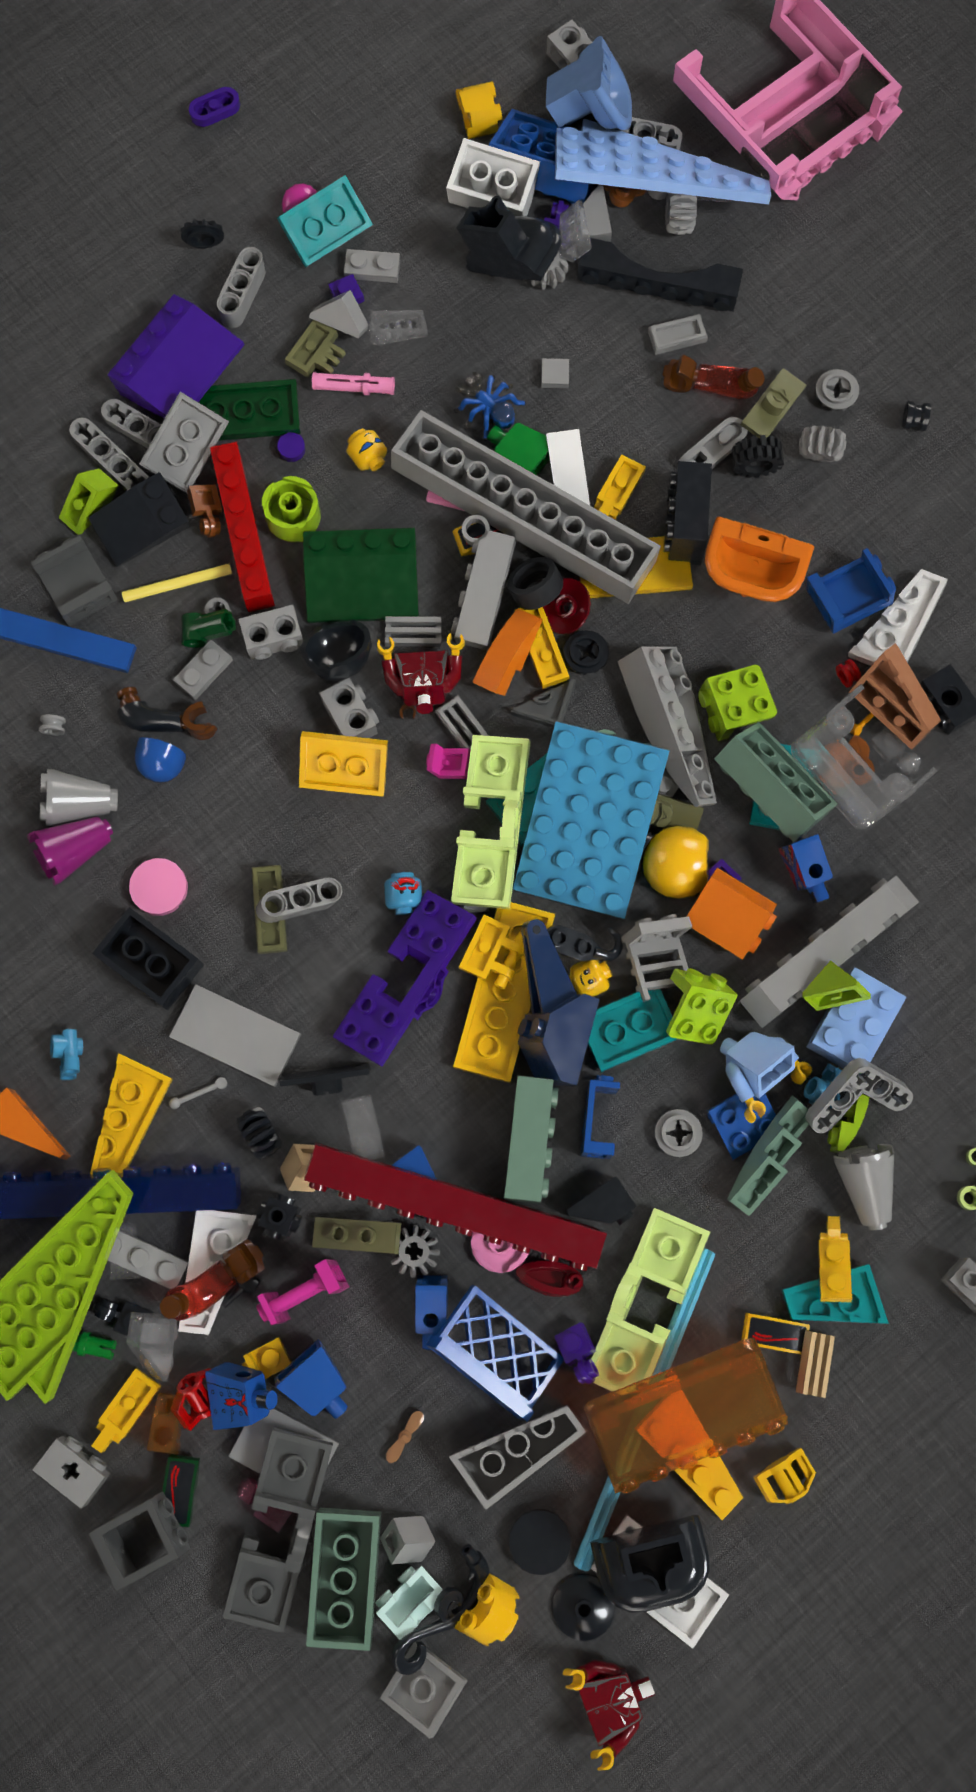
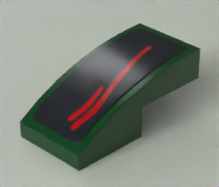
(180, 1486)

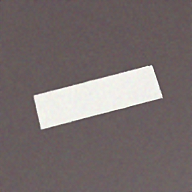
(568, 463)

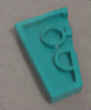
(866, 1305)

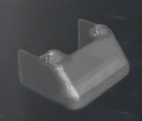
(845, 774)

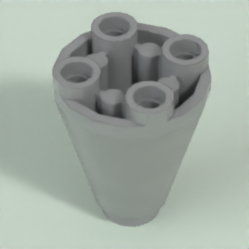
(74, 798)

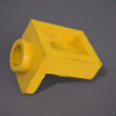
(268, 1358)

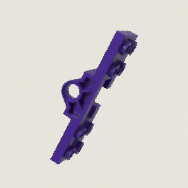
(430, 938)

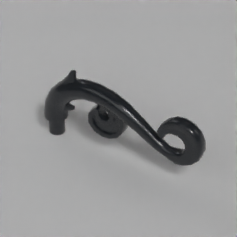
(448, 1618)

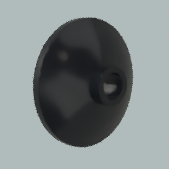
(577, 1591)

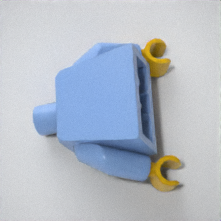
(758, 1065)

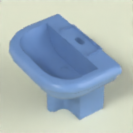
(591, 86)

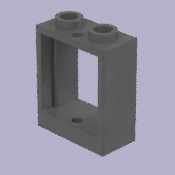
(114, 1552)

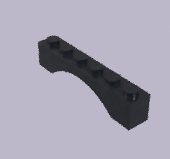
(708, 287)

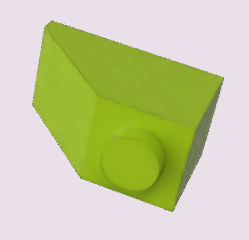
(87, 495)

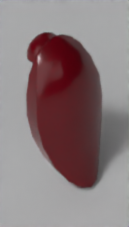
(550, 1278)

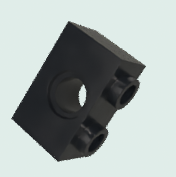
(949, 684)

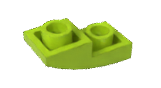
(844, 1132)

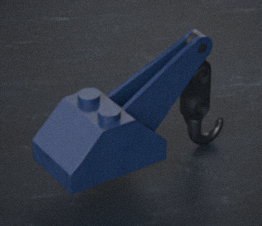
(560, 1020)

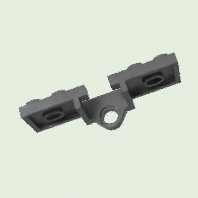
(291, 1482)

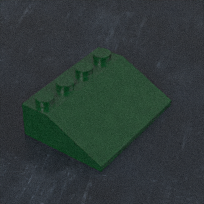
(360, 574)

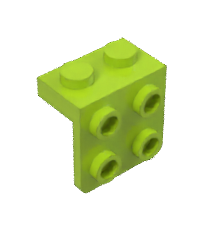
(736, 700)
(702, 1007)

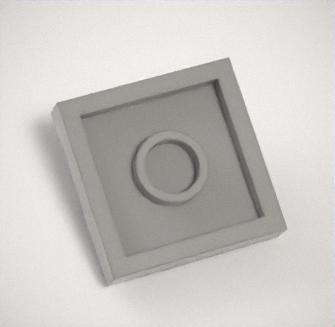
(425, 1695)

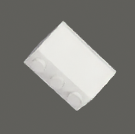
(491, 172)

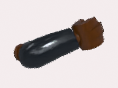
(142, 718)

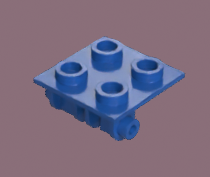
(734, 1129)

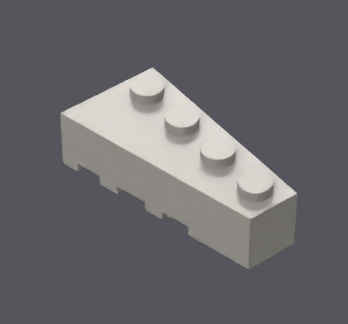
(512, 1456)

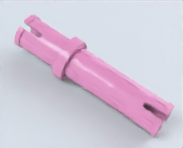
(353, 383)

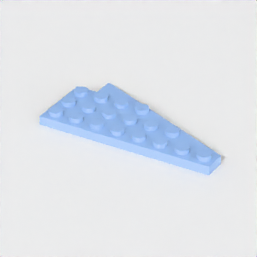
(635, 162)

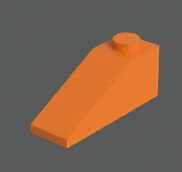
(23, 1125)

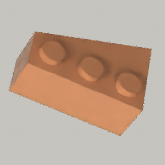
(897, 698)

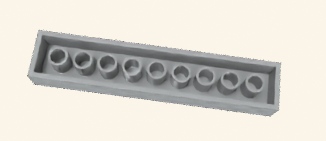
(524, 506)

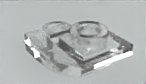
(363, 1127)

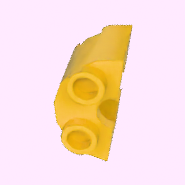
(479, 109)
(494, 1613)

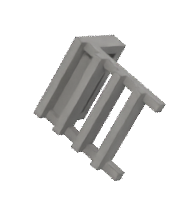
(656, 938)

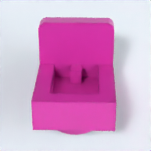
(448, 762)

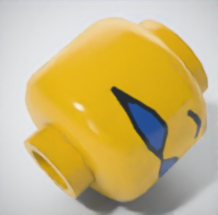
(366, 450)

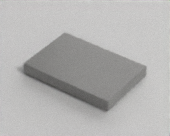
(183, 442)
(254, 1439)

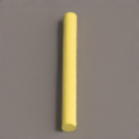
(177, 582)

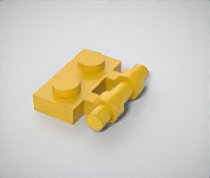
(485, 948)

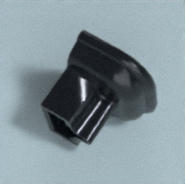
(507, 242)
(653, 1564)

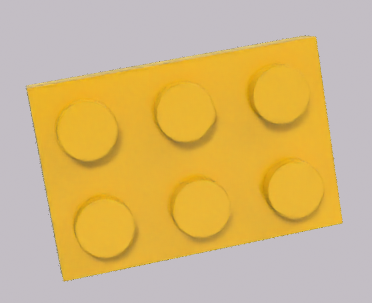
(343, 763)

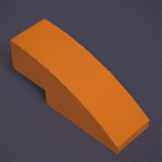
(508, 652)

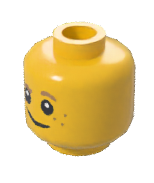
(590, 977)

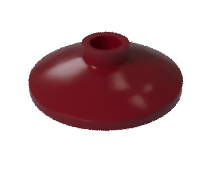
(557, 611)

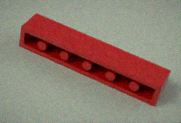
(242, 527)

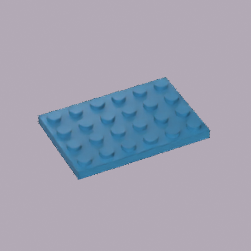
(590, 819)

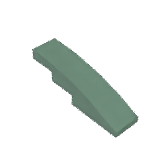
(765, 1163)

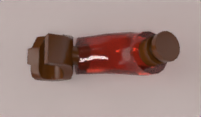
(716, 379)
(211, 1285)

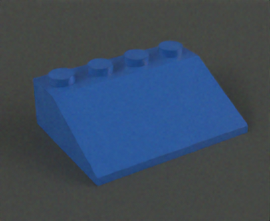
(535, 139)

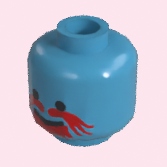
(403, 892)

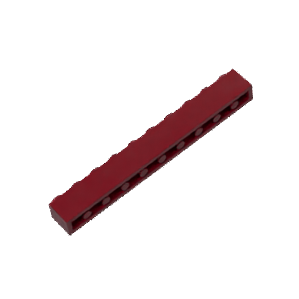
(454, 1205)

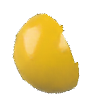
(677, 862)

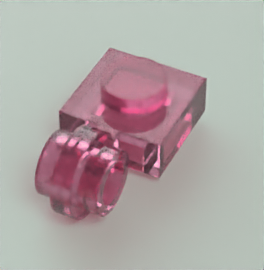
(274, 1518)

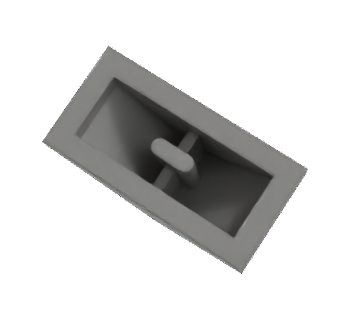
(342, 314)

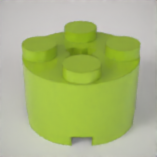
(291, 508)

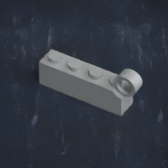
(485, 585)

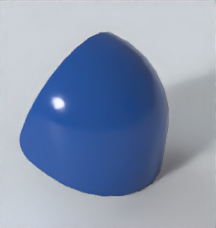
(158, 759)

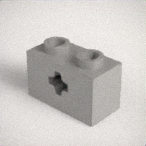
(56, 1470)

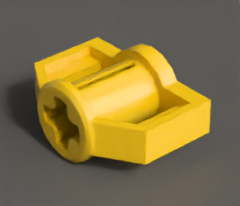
(786, 1478)

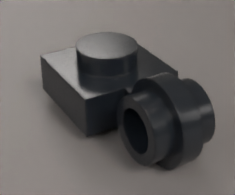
(107, 1310)

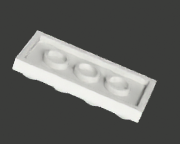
(691, 1617)

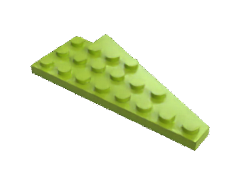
(53, 1288)

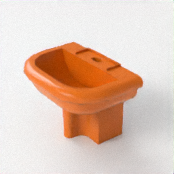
(756, 560)

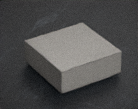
(555, 373)

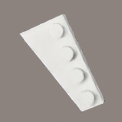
(903, 620)
(212, 1237)

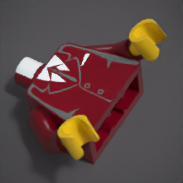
(422, 676)
(610, 1705)

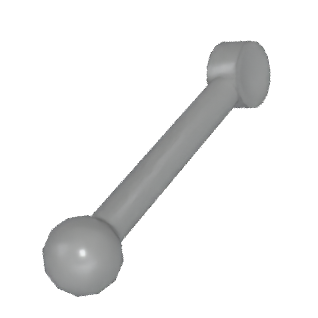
(220, 1083)

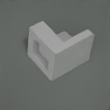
(407, 1540)

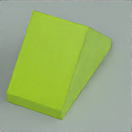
(834, 988)

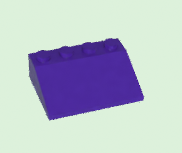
(173, 355)

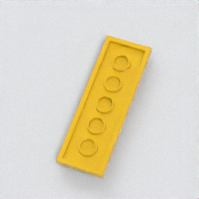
(494, 1016)

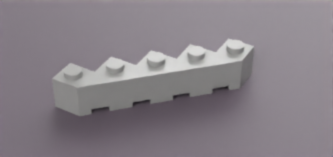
(838, 943)

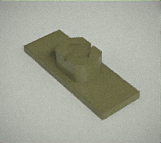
(773, 404)
(675, 812)

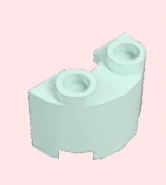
(409, 1602)

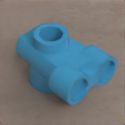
(67, 1048)
(817, 1086)

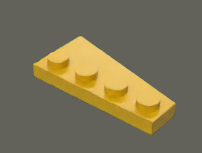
(131, 1107)
(712, 1485)

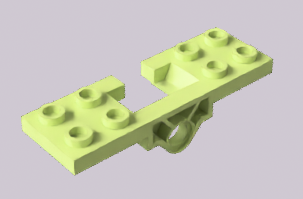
(487, 865)
(664, 1255)

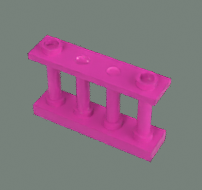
(328, 1277)

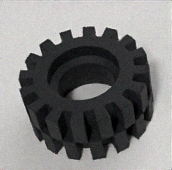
(757, 456)

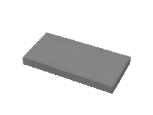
(235, 1035)

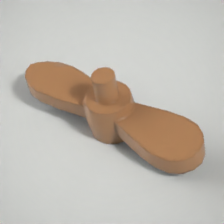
(404, 1436)

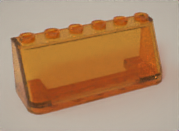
(685, 1415)

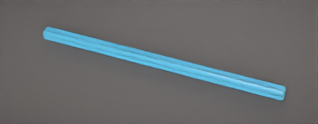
(677, 1326)

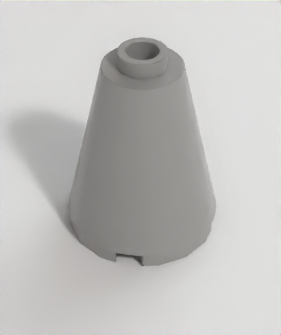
(869, 1182)

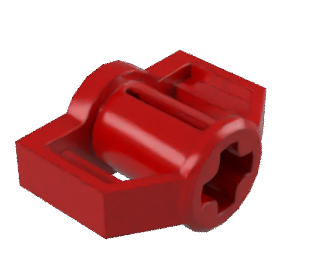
(197, 1397)

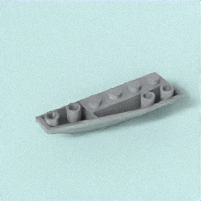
(670, 717)

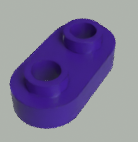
(213, 106)

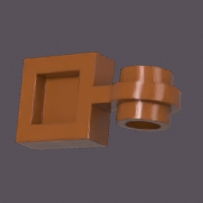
(205, 502)

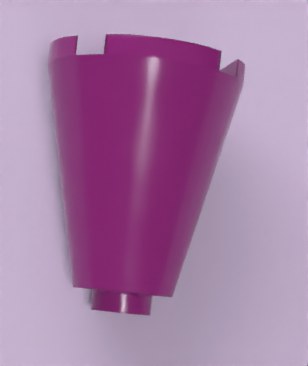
(69, 846)

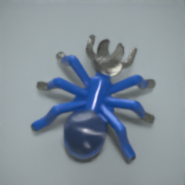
(493, 407)

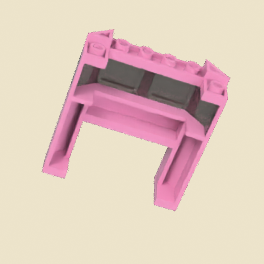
(812, 110)

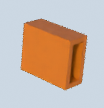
(732, 914)

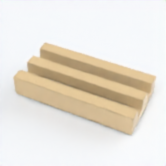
(816, 1366)

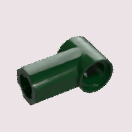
(200, 627)

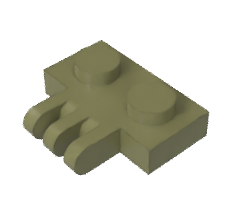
(315, 350)

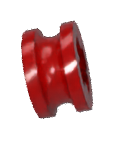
(848, 673)

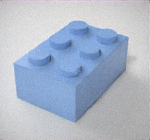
(857, 1027)

